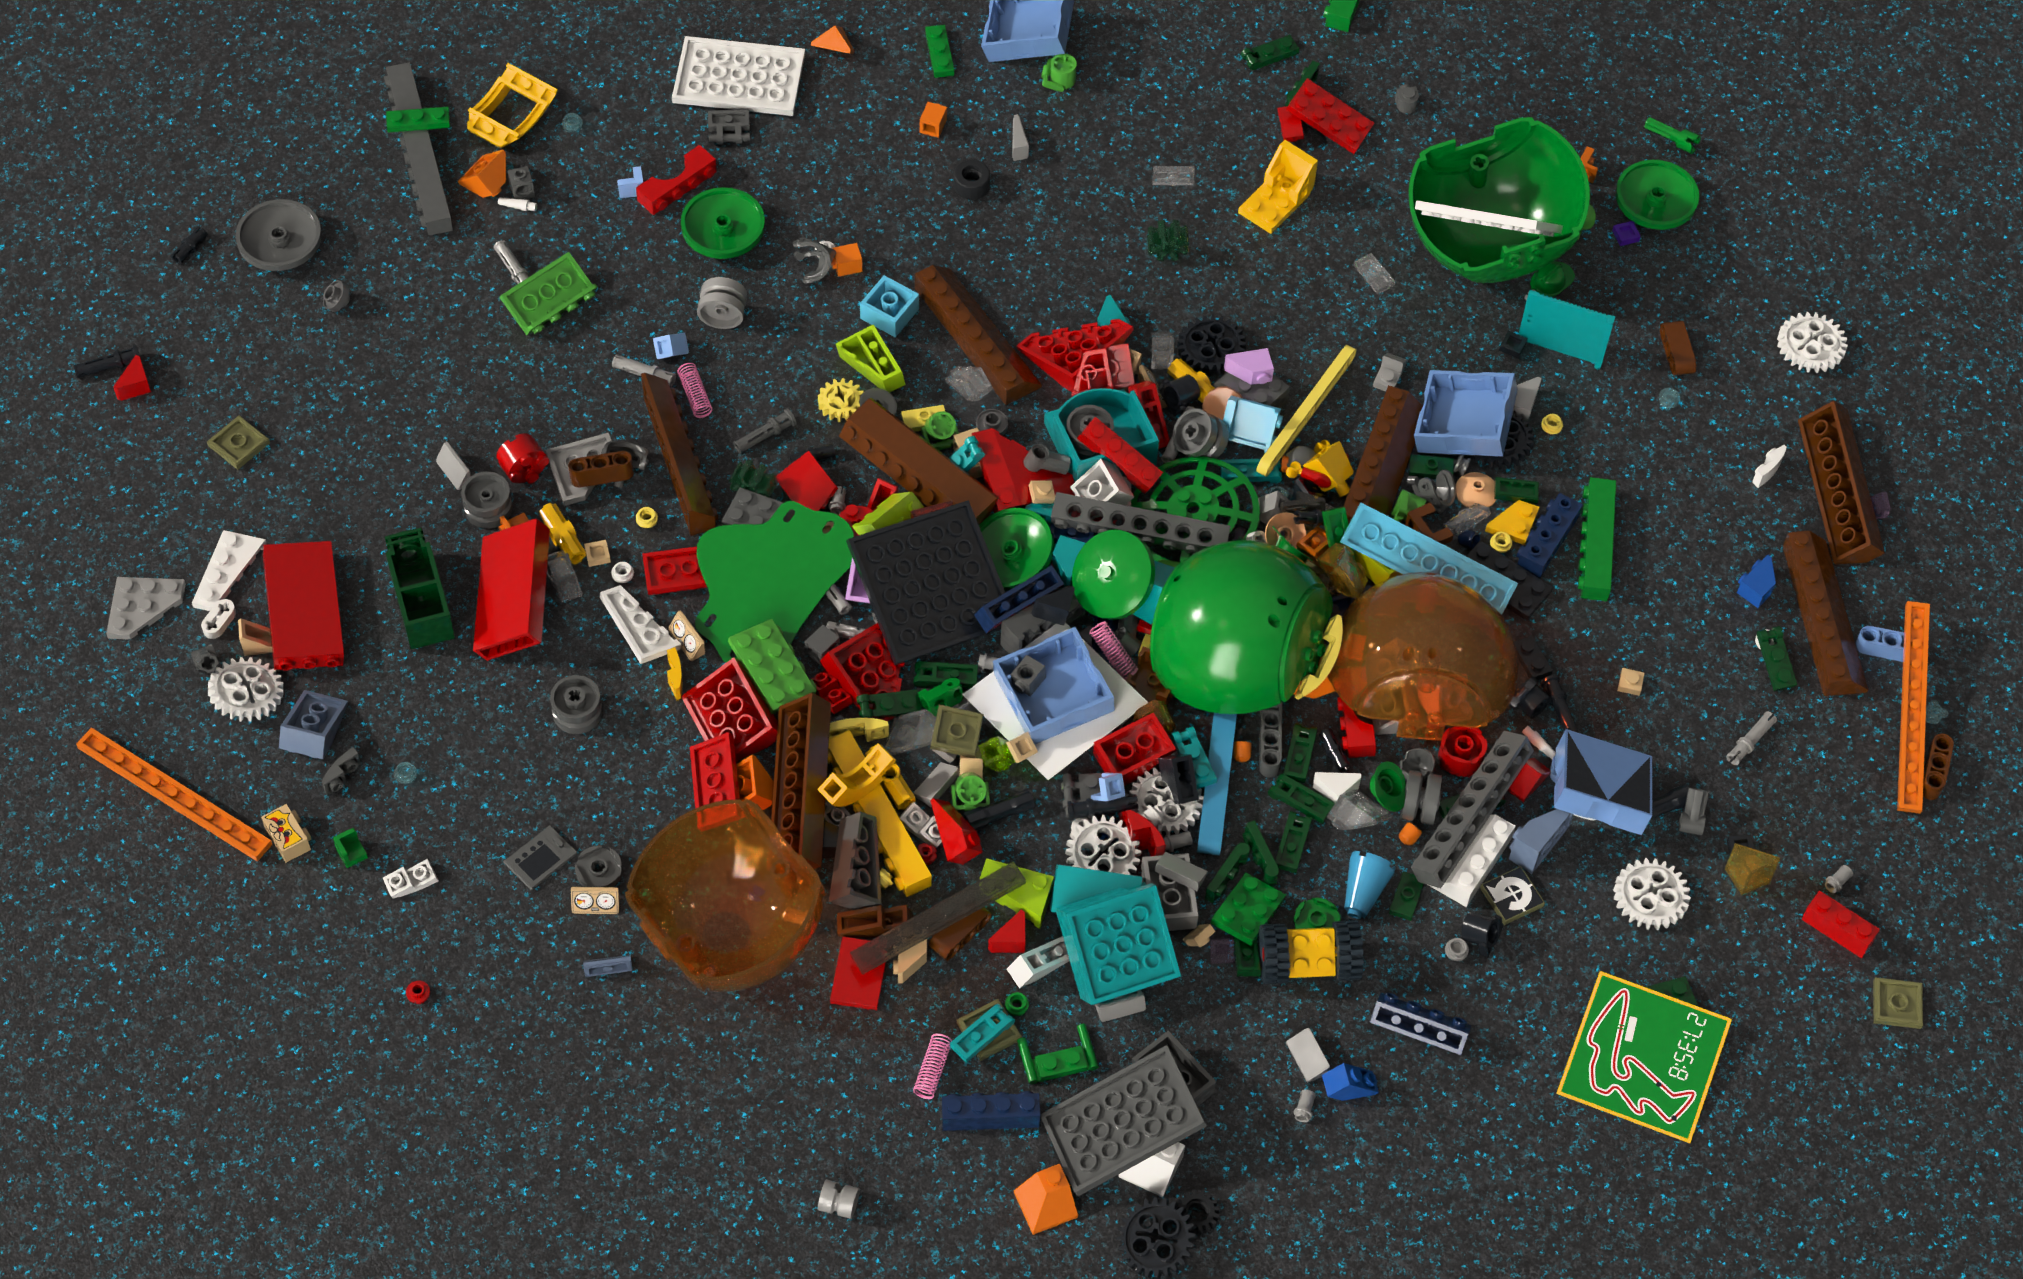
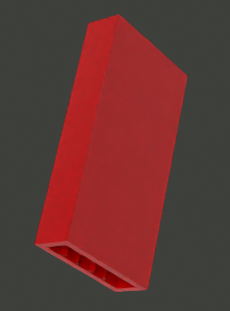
(511, 589)
(303, 605)

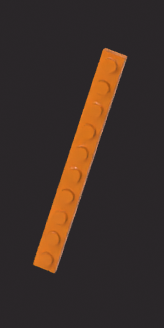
(1913, 707)
(174, 794)

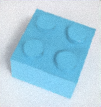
(889, 306)

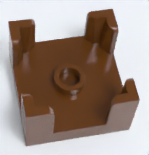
(1415, 521)
(1147, 682)

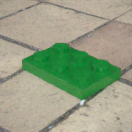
(1247, 908)

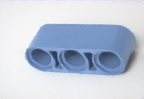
(1879, 643)

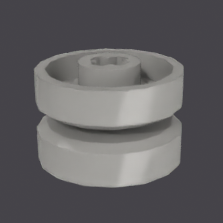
(722, 303)

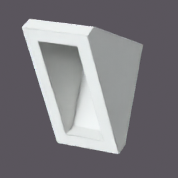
(1334, 784)

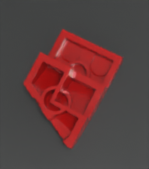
(1105, 368)
(807, 483)
(1144, 831)

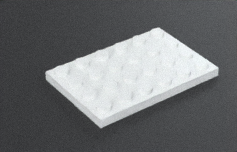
(738, 76)
(1488, 219)

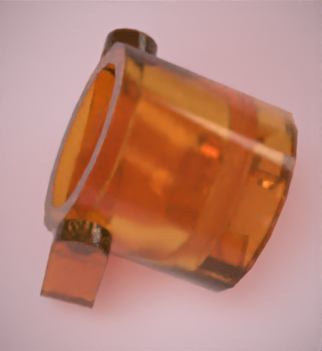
(1161, 712)

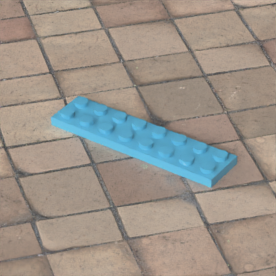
(1413, 552)

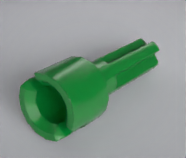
(1682, 138)

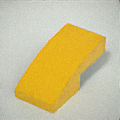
(675, 674)

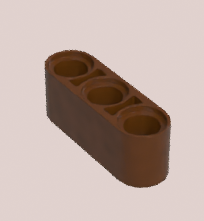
(1677, 348)
(601, 469)
(1940, 758)
(955, 937)

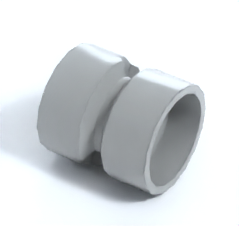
(838, 1199)

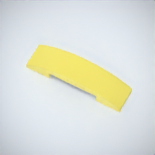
(1333, 635)
(871, 727)

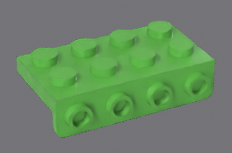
(548, 294)
(771, 664)

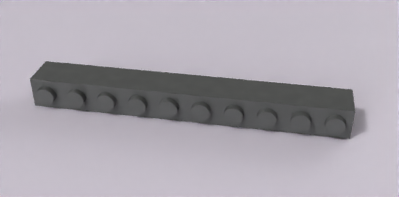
(419, 153)

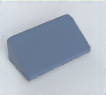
(607, 965)

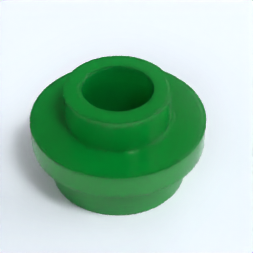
(1017, 998)

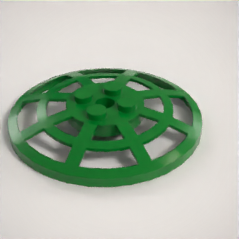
(1201, 497)

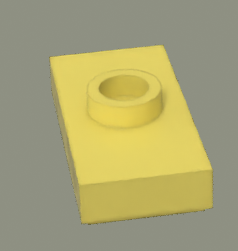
(916, 418)

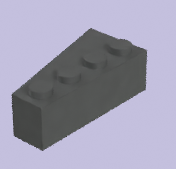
(1024, 628)
(856, 863)

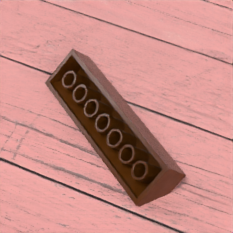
(975, 333)
(1385, 453)
(678, 454)
(913, 460)
(1840, 485)
(1824, 614)
(799, 772)

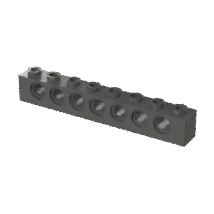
(1131, 516)
(1472, 809)

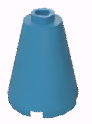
(1365, 882)

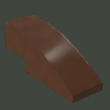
(871, 921)

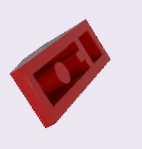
(1150, 401)
(957, 835)

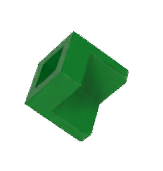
(349, 848)

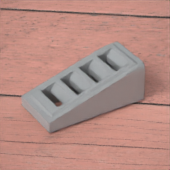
(1020, 144)

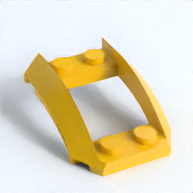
(524, 84)

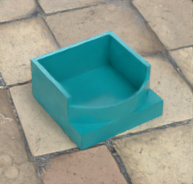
(1129, 423)
(1118, 943)

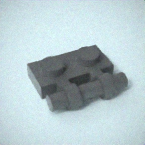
(728, 121)
(1086, 786)

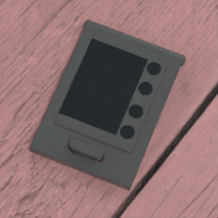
(540, 857)

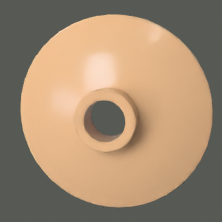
(1468, 494)
(1285, 523)

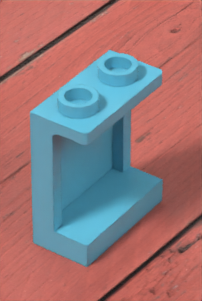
(1252, 422)

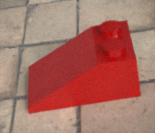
(1133, 748)

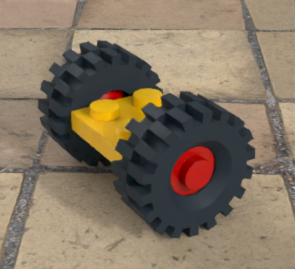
(1310, 952)

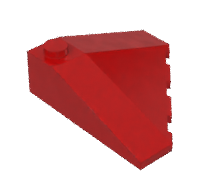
(1063, 350)
(1007, 475)
(864, 666)

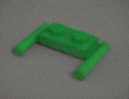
(1060, 1062)

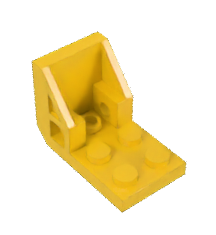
(1284, 189)

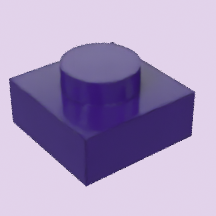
(1626, 233)

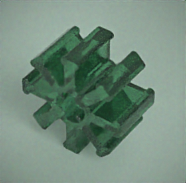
(1168, 240)
(753, 479)

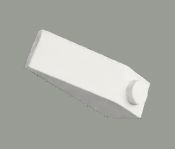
(1038, 962)

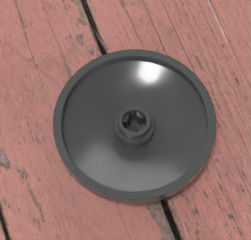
(278, 235)

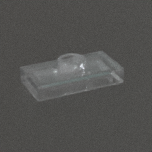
(1173, 175)
(1374, 273)
(1467, 518)

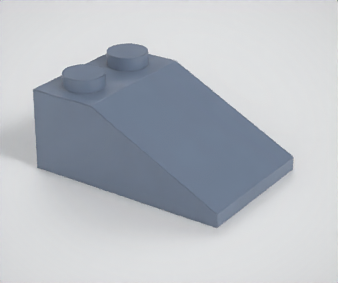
(312, 724)
(1538, 838)

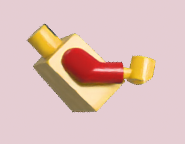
(1326, 469)

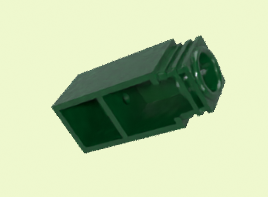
(418, 589)

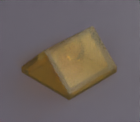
(1750, 868)

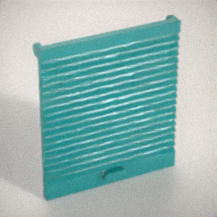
(1566, 328)

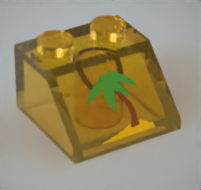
(1343, 570)

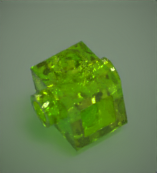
(996, 754)

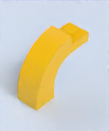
(860, 781)

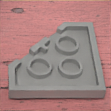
(561, 456)
(141, 603)

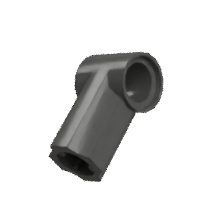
(1041, 458)
(1127, 634)
(205, 659)
(1693, 818)

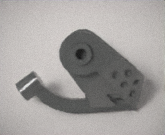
(825, 255)
(634, 449)
(1445, 490)

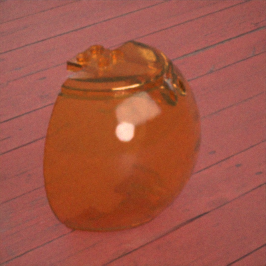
(1425, 656)
(726, 896)

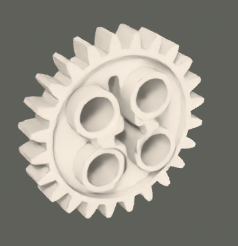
(1812, 342)
(259, 686)
(1159, 796)
(1087, 838)
(1651, 894)

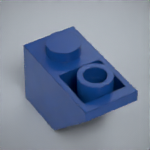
(1759, 583)
(1349, 1082)

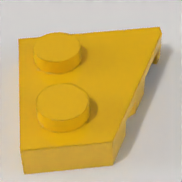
(1515, 521)

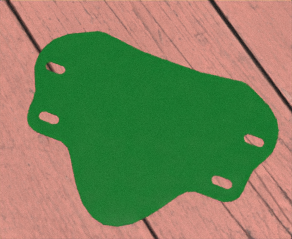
(769, 572)

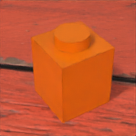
(933, 119)
(847, 260)

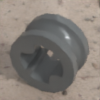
(1462, 465)

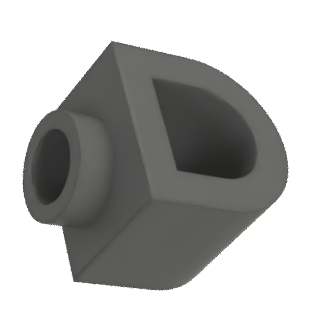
(1406, 98)

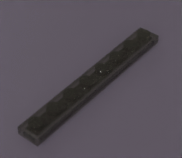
(937, 917)

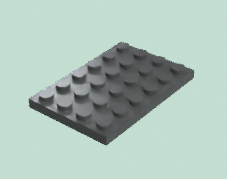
(1122, 1120)

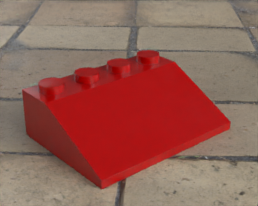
(732, 704)

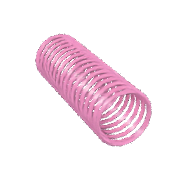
(686, 390)
(1113, 644)
(937, 1043)

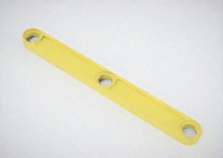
(1306, 410)

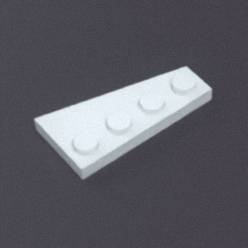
(226, 567)
(637, 626)

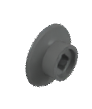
(880, 396)

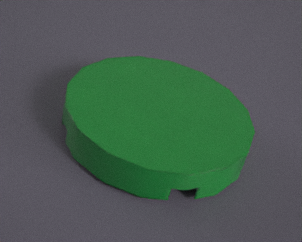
(1316, 914)

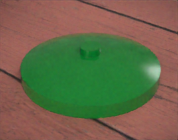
(1657, 194)
(722, 223)
(1018, 544)
(1113, 574)

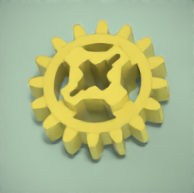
(839, 399)

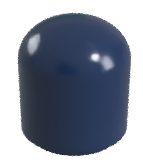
(1466, 538)

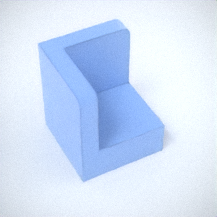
(628, 186)
(671, 345)
(1110, 786)

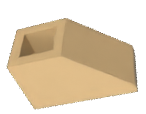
(910, 961)

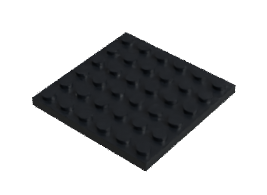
(927, 580)

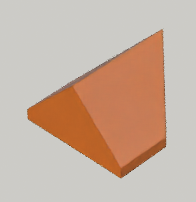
(835, 40)
(1313, 544)

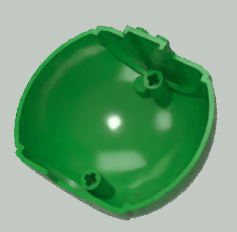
(1515, 173)
(1239, 627)

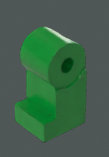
(946, 694)

